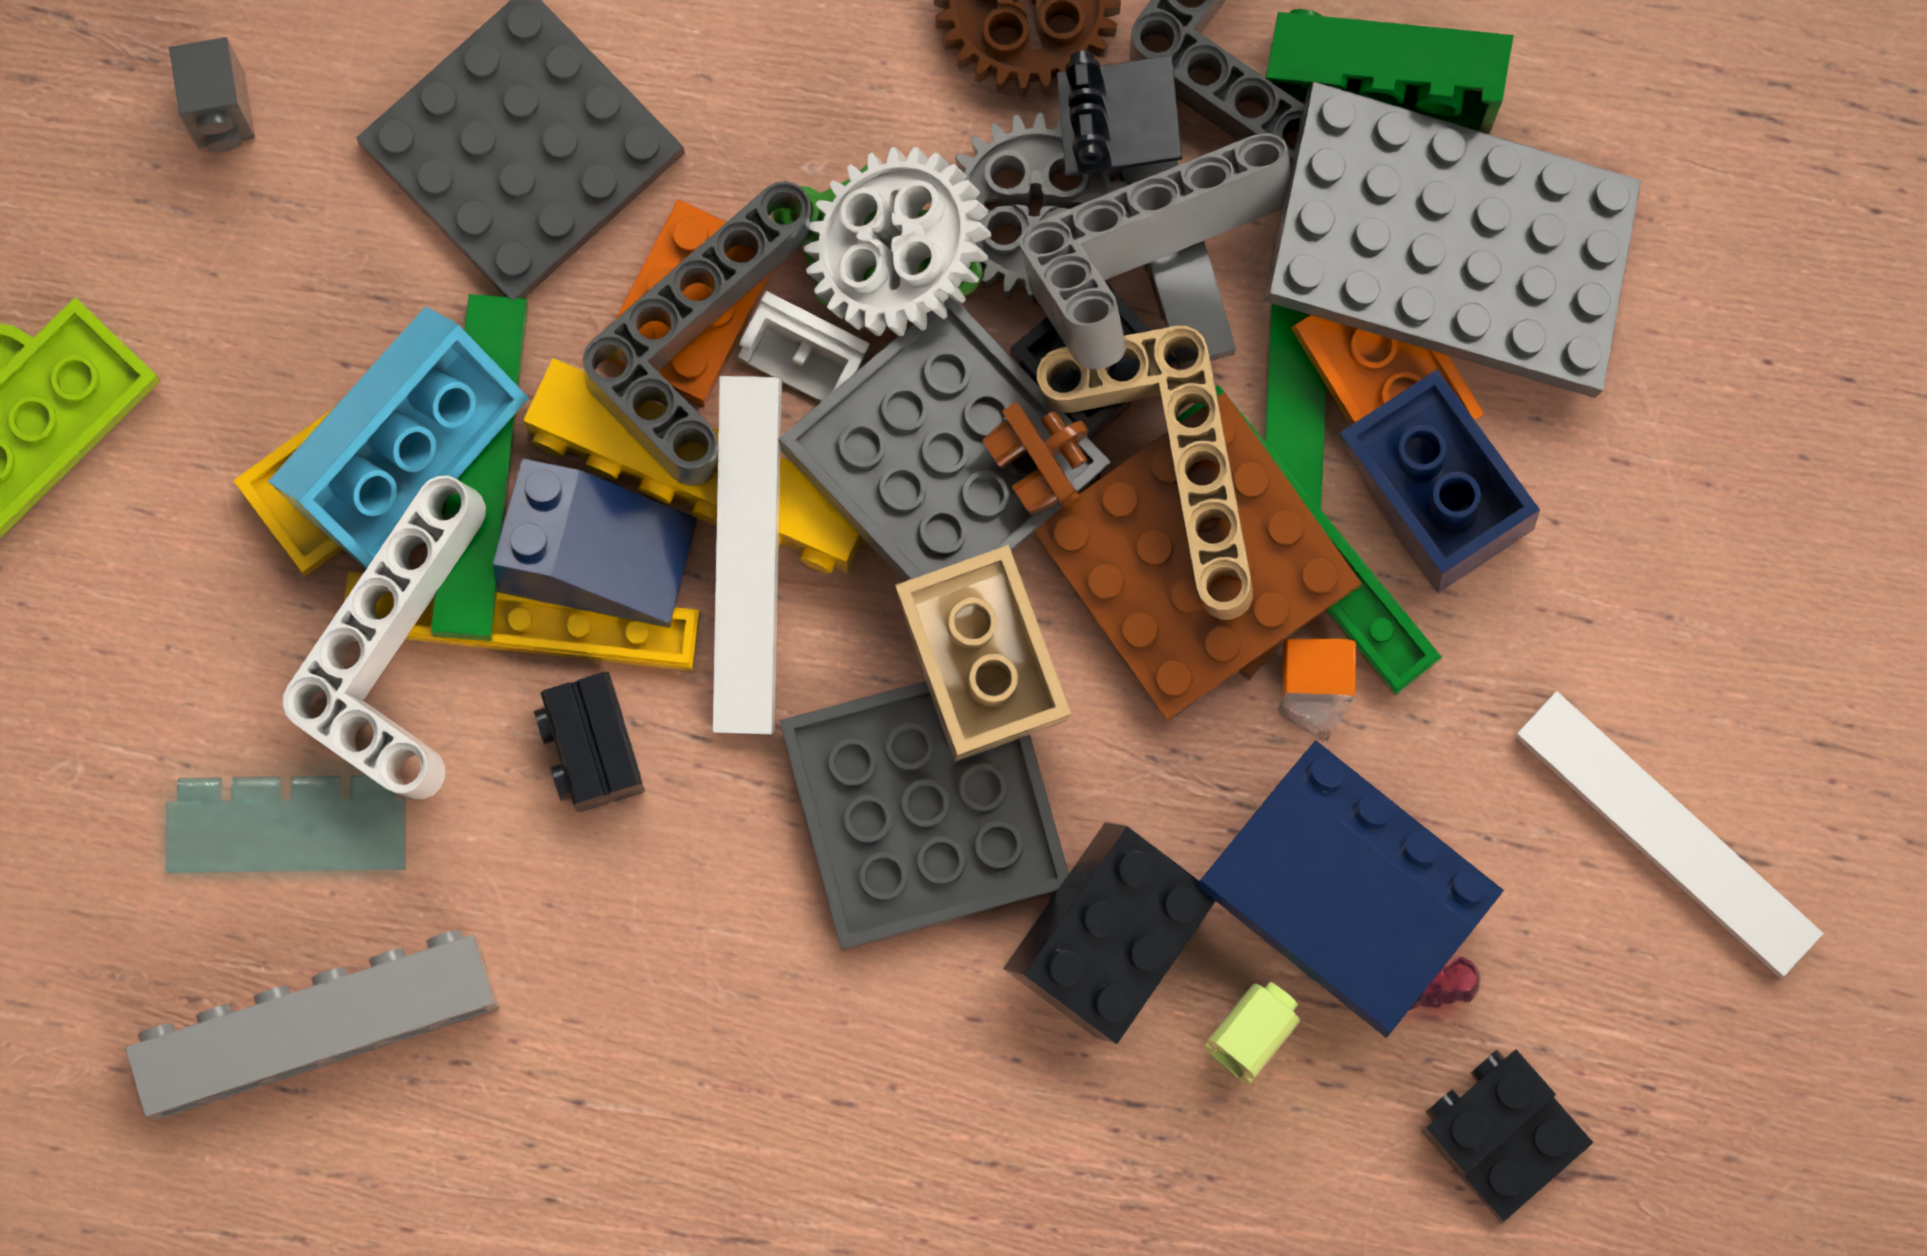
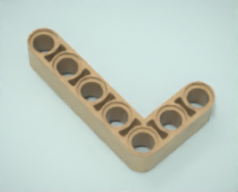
(1187, 444)

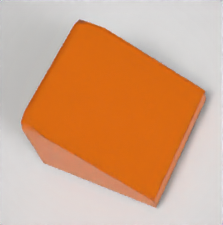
(1319, 666)

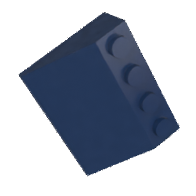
(1350, 888)

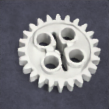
(897, 241)

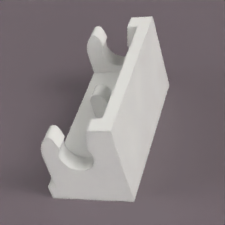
(801, 348)

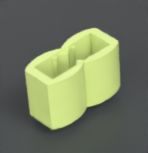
(1253, 1031)

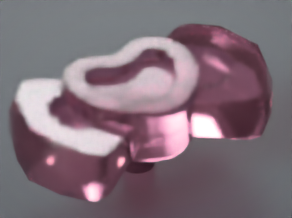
(1453, 983)

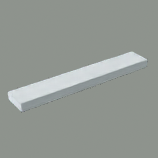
(747, 554)
(1669, 835)

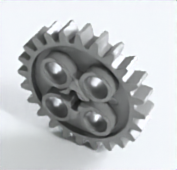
(1039, 157)

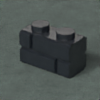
(590, 742)

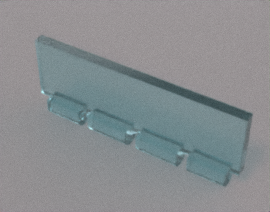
(277, 835)

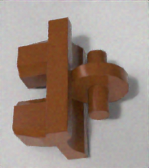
(1049, 482)

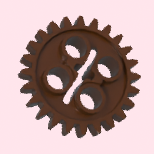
(976, 19)

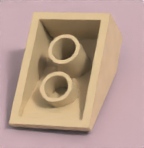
(982, 653)

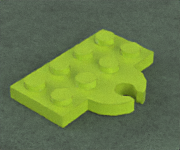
(59, 401)

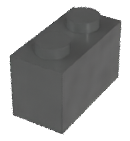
(212, 94)

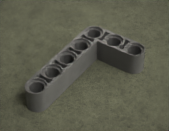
(1235, 79)
(686, 322)

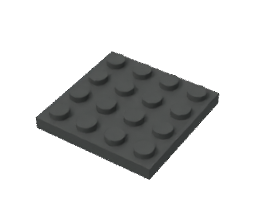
(520, 146)
(907, 452)
(906, 828)

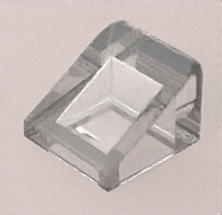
(1315, 712)

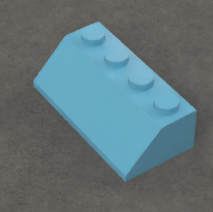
(406, 421)

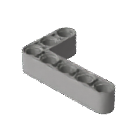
(1085, 245)

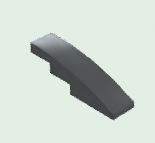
(1187, 288)

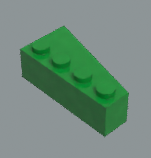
(1412, 67)

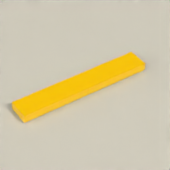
(569, 632)

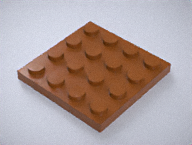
(1135, 572)

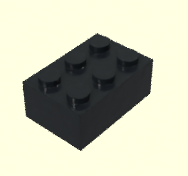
(1110, 932)

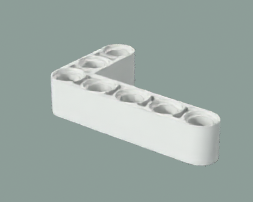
(382, 638)

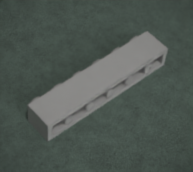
(311, 1026)

